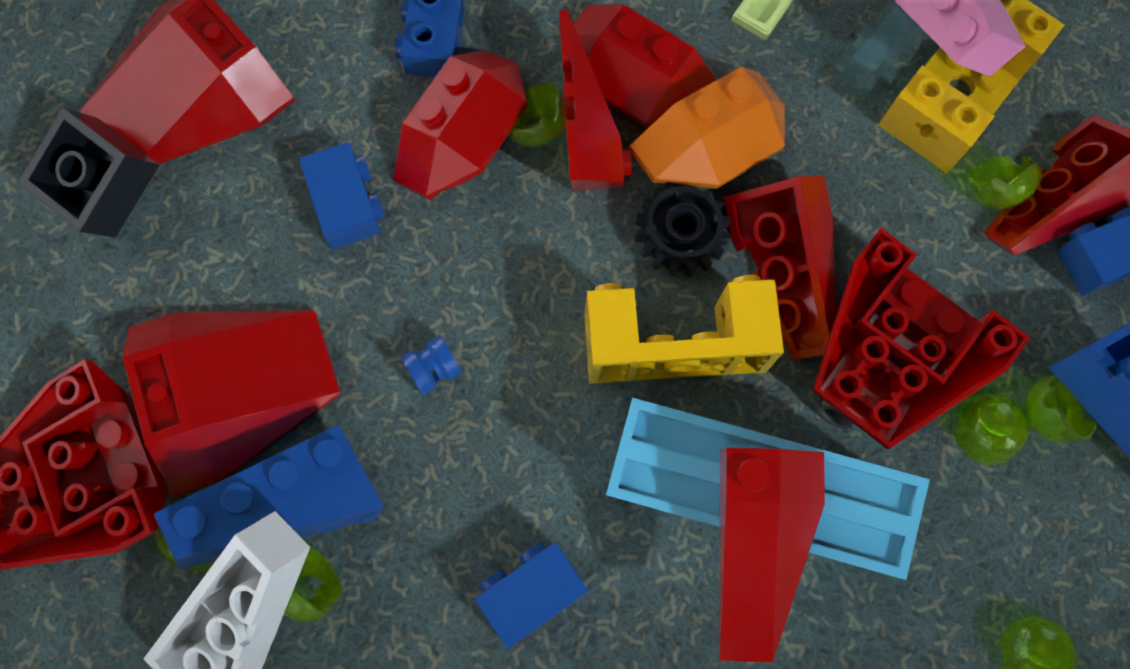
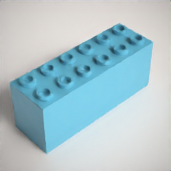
(674, 466)

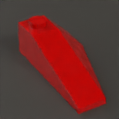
(592, 136)
(1078, 189)
(793, 243)
(765, 535)

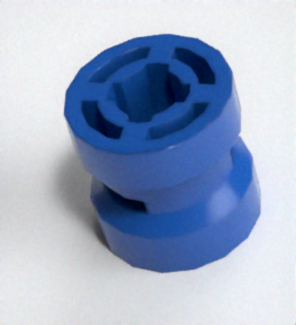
(431, 364)

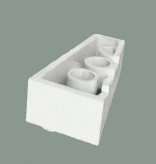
(237, 603)

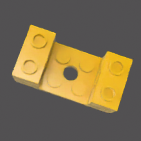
(945, 122)
(744, 343)

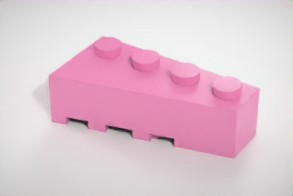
(969, 31)

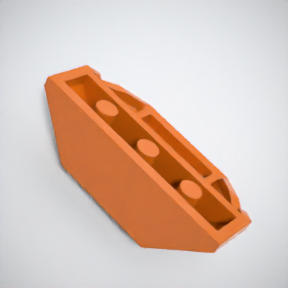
(714, 133)

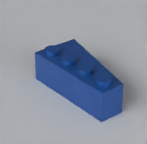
(1101, 382)
(309, 485)

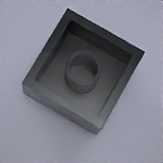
(88, 173)

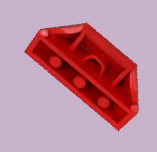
(639, 62)
(459, 122)

